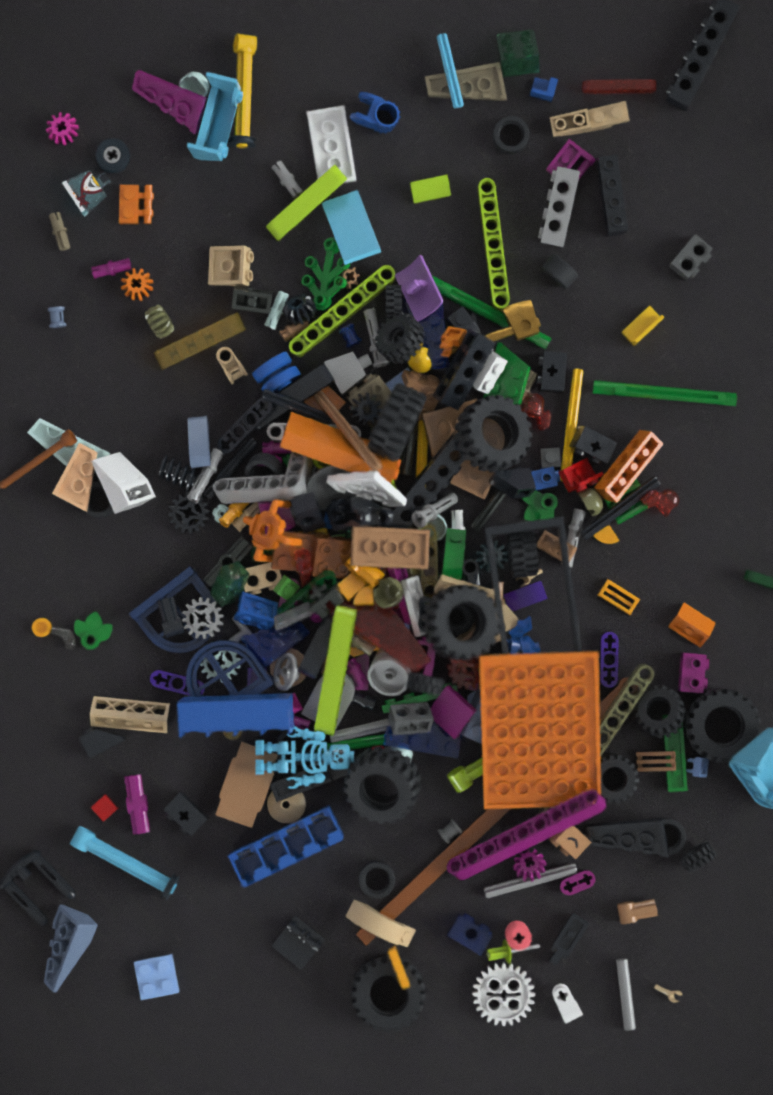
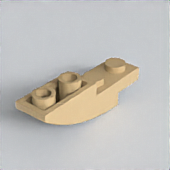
(589, 120)

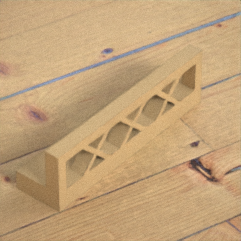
(129, 718)

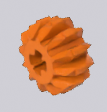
(129, 284)

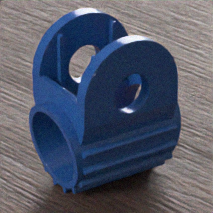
(376, 104)

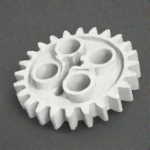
(503, 1011)

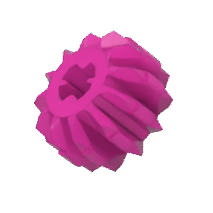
(60, 122)

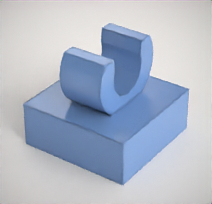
(700, 766)

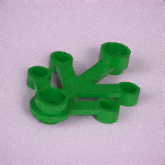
(325, 276)

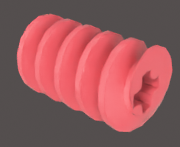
(524, 938)

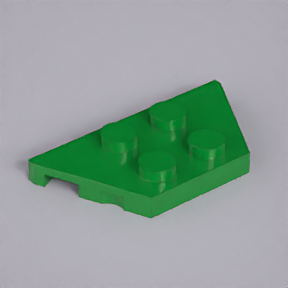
(514, 377)

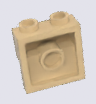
(230, 266)

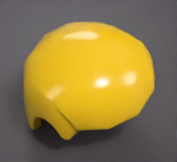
(421, 361)

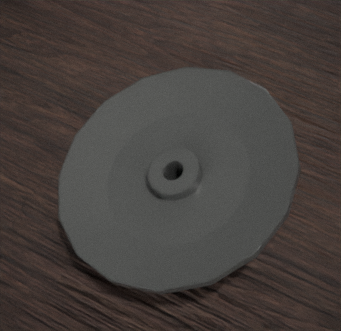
(322, 490)

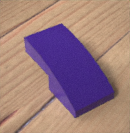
(525, 596)

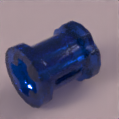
(350, 335)

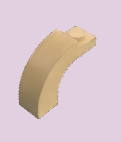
(379, 924)

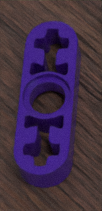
(602, 654)
(165, 675)

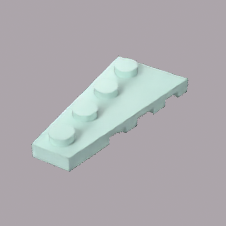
(49, 434)

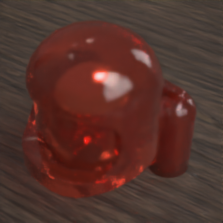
(534, 408)
(663, 500)

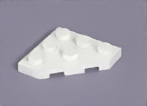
(368, 486)

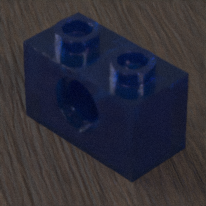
(478, 942)

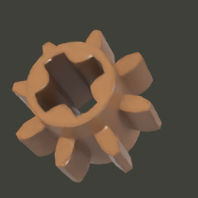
(352, 277)

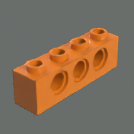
(628, 465)

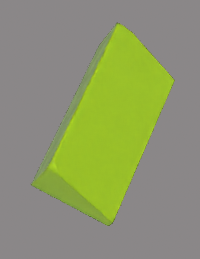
(430, 189)

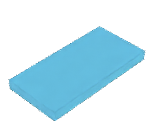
(351, 227)

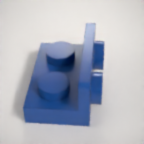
(256, 611)

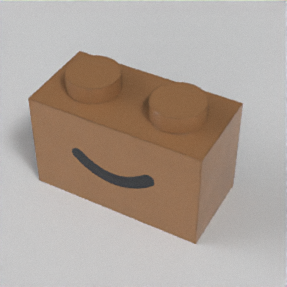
(571, 841)

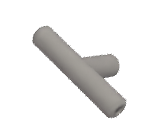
(244, 631)

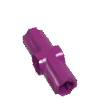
(137, 804)

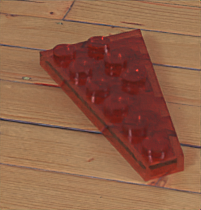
(387, 632)

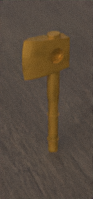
(521, 323)

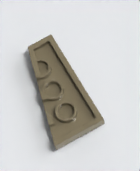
(477, 82)

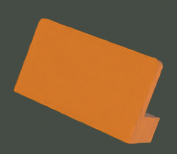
(692, 625)

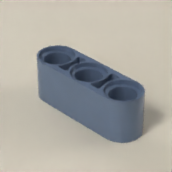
(199, 442)

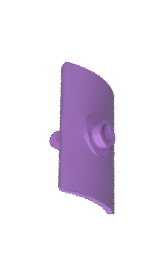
(419, 289)

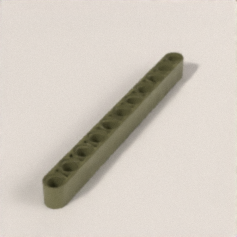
(620, 715)

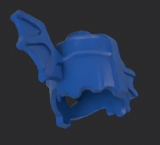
(522, 644)

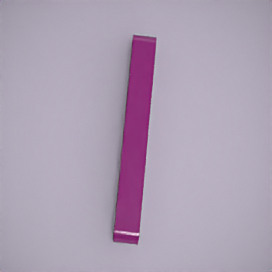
(535, 834)

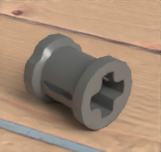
(449, 831)

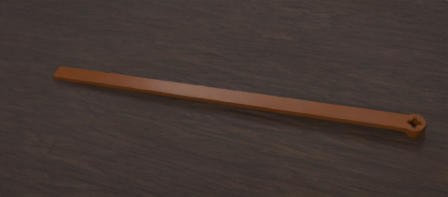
(460, 844)

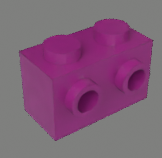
(693, 673)

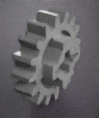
(197, 624)

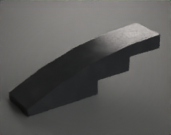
(281, 790)

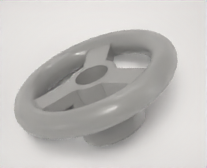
(288, 671)

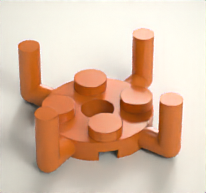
(275, 530)

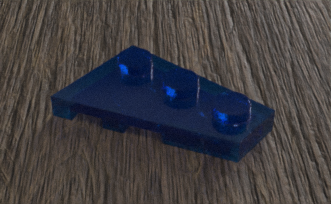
(272, 644)

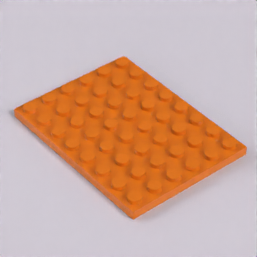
(539, 728)

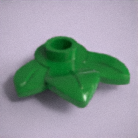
(537, 507)
(94, 628)

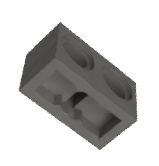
(687, 255)
(410, 718)

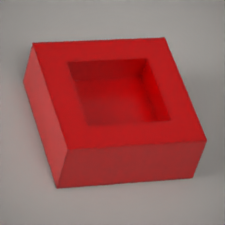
(104, 807)

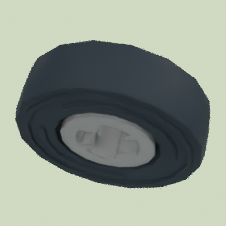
(109, 146)

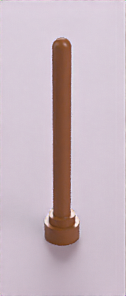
(67, 439)

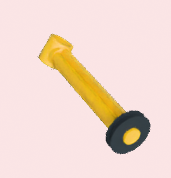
(244, 47)

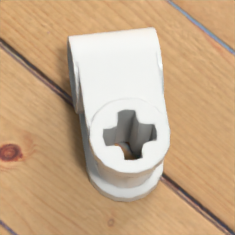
(567, 1005)

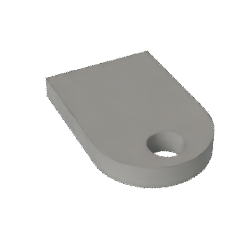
(311, 706)

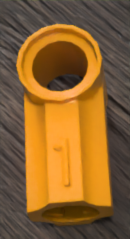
(371, 575)

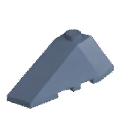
(71, 938)

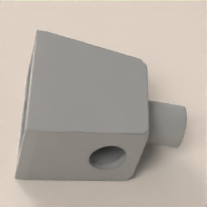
(348, 370)

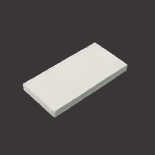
(331, 141)

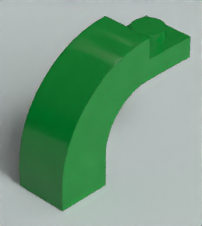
(454, 553)

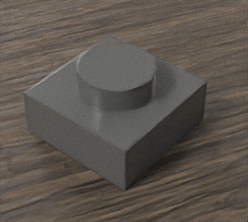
(550, 457)

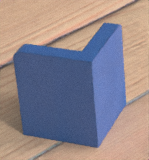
(544, 89)

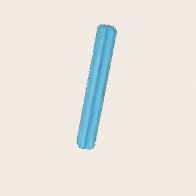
(450, 71)

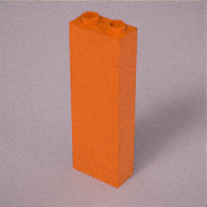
(331, 447)

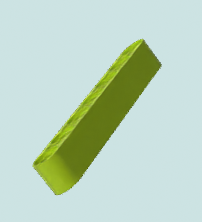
(493, 235)
(345, 302)
(335, 670)

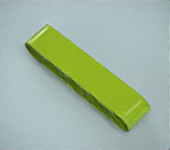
(306, 202)

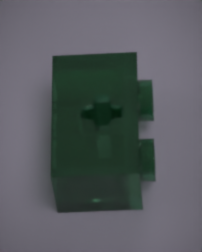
(229, 583)

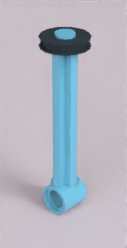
(86, 841)

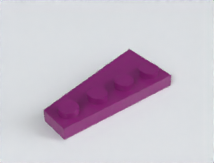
(172, 99)

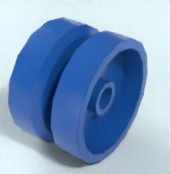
(276, 373)

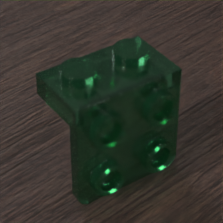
(518, 53)

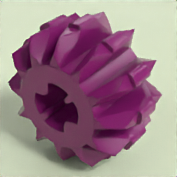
(532, 871)

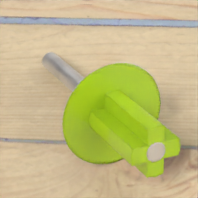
(506, 952)

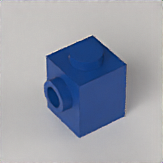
(545, 478)

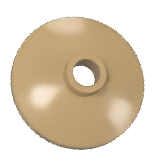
(289, 814)

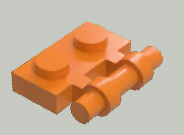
(129, 204)

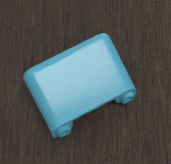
(755, 768)

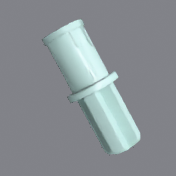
(276, 310)

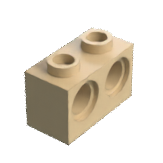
(260, 572)

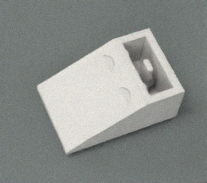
(122, 482)

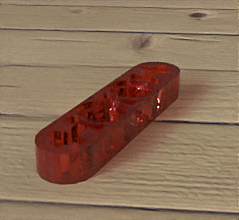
(618, 86)

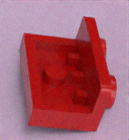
(579, 475)

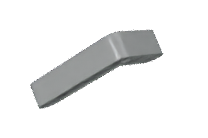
(267, 487)

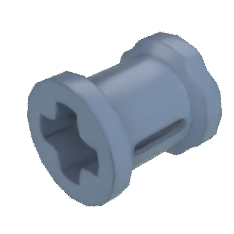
(56, 317)

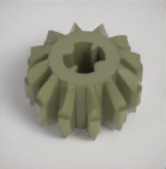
(159, 321)

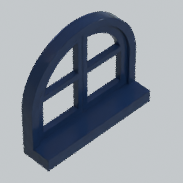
(169, 590)
(254, 688)

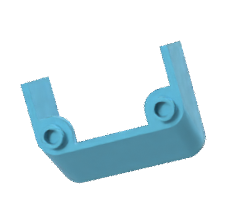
(217, 118)

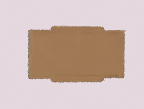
(243, 790)

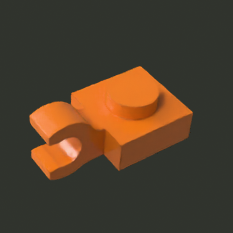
(451, 337)

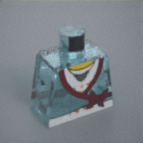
(86, 190)

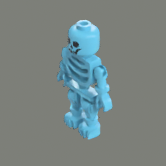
(337, 757)

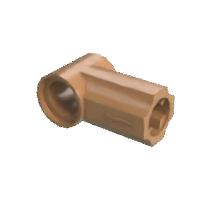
(632, 911)

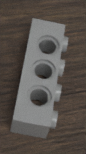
(570, 177)

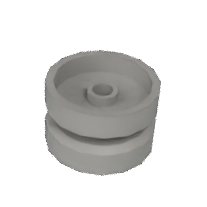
(388, 674)

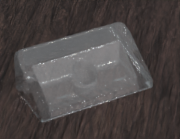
(292, 616)

